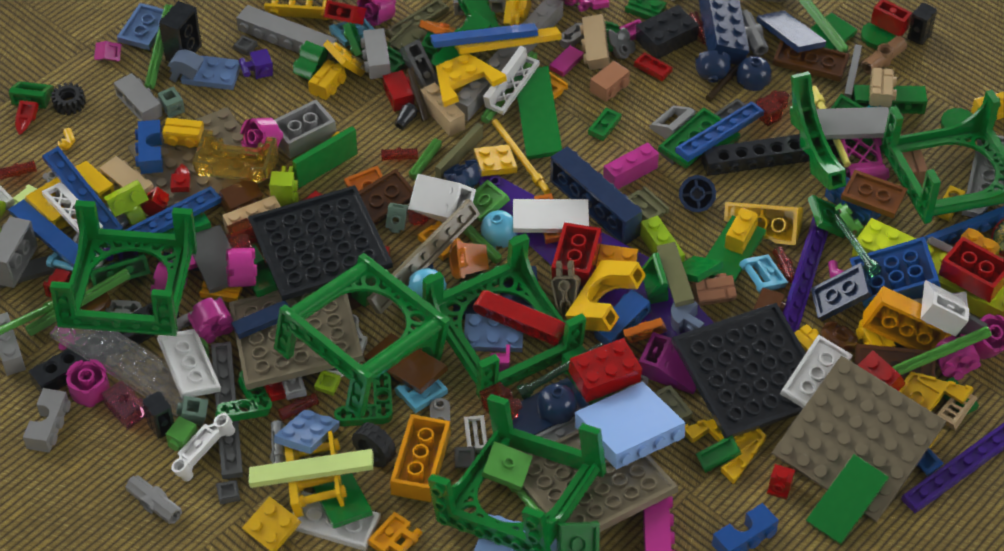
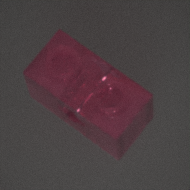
(124, 404)

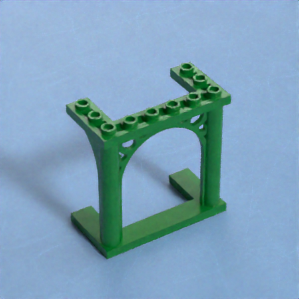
(976, 127)
(518, 268)
(360, 280)
(69, 296)
(539, 528)

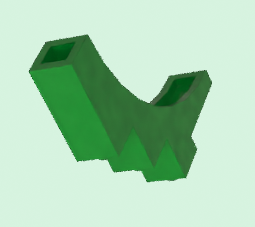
(804, 117)

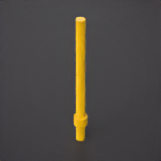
(537, 178)

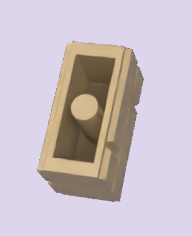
(882, 87)

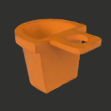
(467, 259)

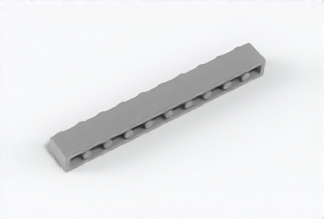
(472, 94)

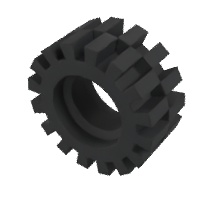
(68, 106)

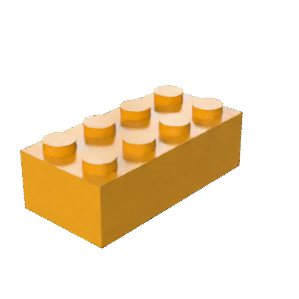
(899, 321)
(419, 457)

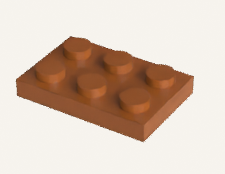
(874, 194)

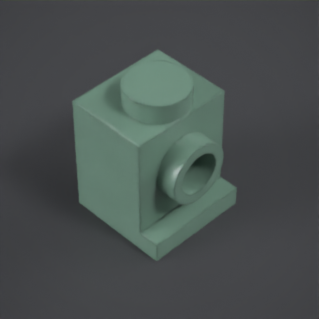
(171, 102)
(399, 211)
(193, 409)

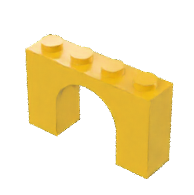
(93, 177)
(606, 277)

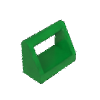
(21, 92)
(655, 280)

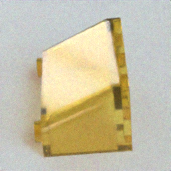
(235, 162)

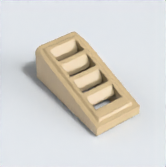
(954, 422)

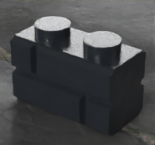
(922, 23)
(158, 414)

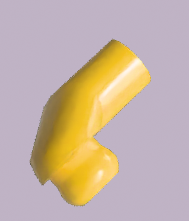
(68, 141)

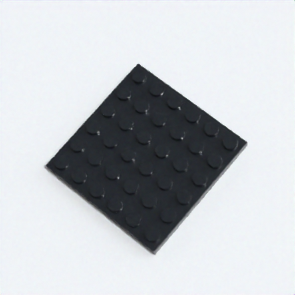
(317, 240)
(743, 368)

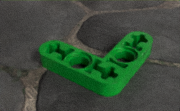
(251, 403)
(374, 410)

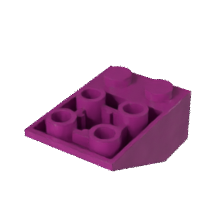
(663, 364)

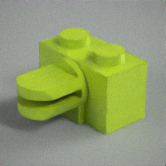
(284, 186)
(128, 201)

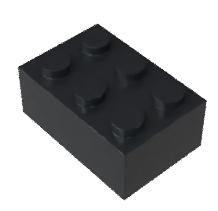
(180, 30)
(667, 32)

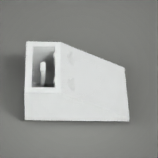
(438, 197)
(943, 309)

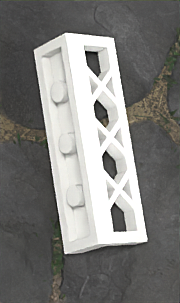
(511, 70)
(67, 199)

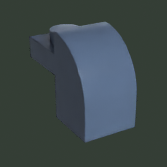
(185, 63)
(684, 318)

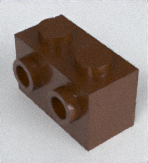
(240, 195)

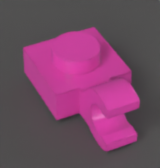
(595, 4)

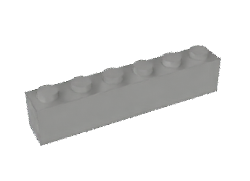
(279, 30)

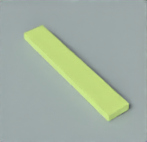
(311, 468)

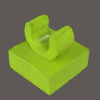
(327, 382)

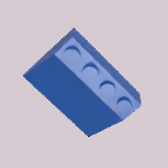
(902, 269)

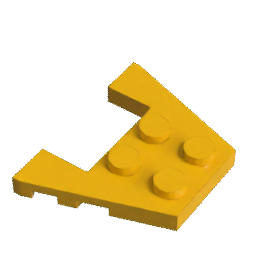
(516, 11)
(462, 71)
(929, 390)
(748, 443)

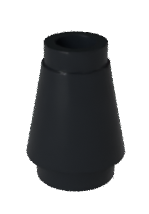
(406, 115)

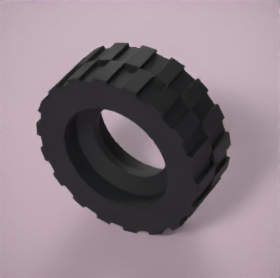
(373, 437)

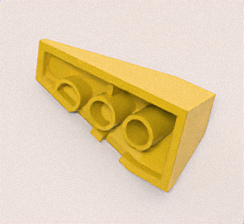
(781, 222)

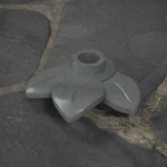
(621, 42)

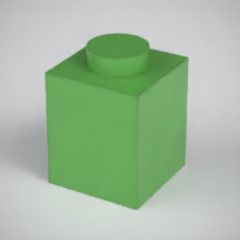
(180, 433)

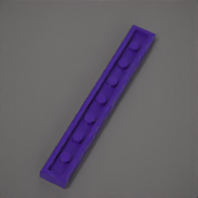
(804, 275)
(955, 470)

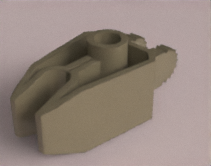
(565, 286)

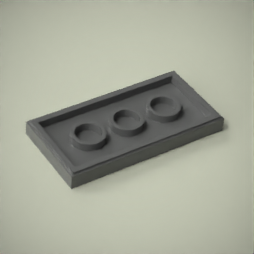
(212, 257)

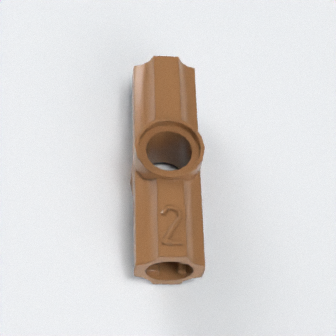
(884, 54)

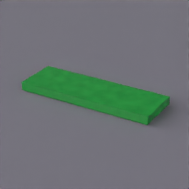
(539, 115)

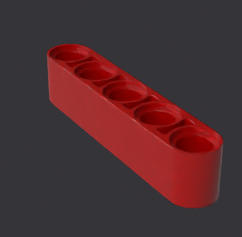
(519, 317)

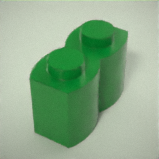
(310, 60)

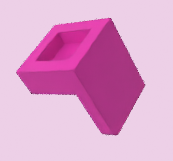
(107, 51)
(504, 359)

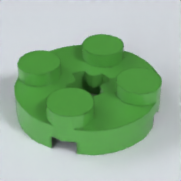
(849, 220)

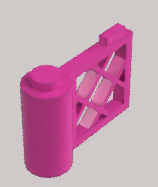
(874, 168)

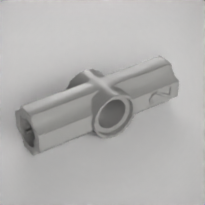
(754, 34)
(153, 499)

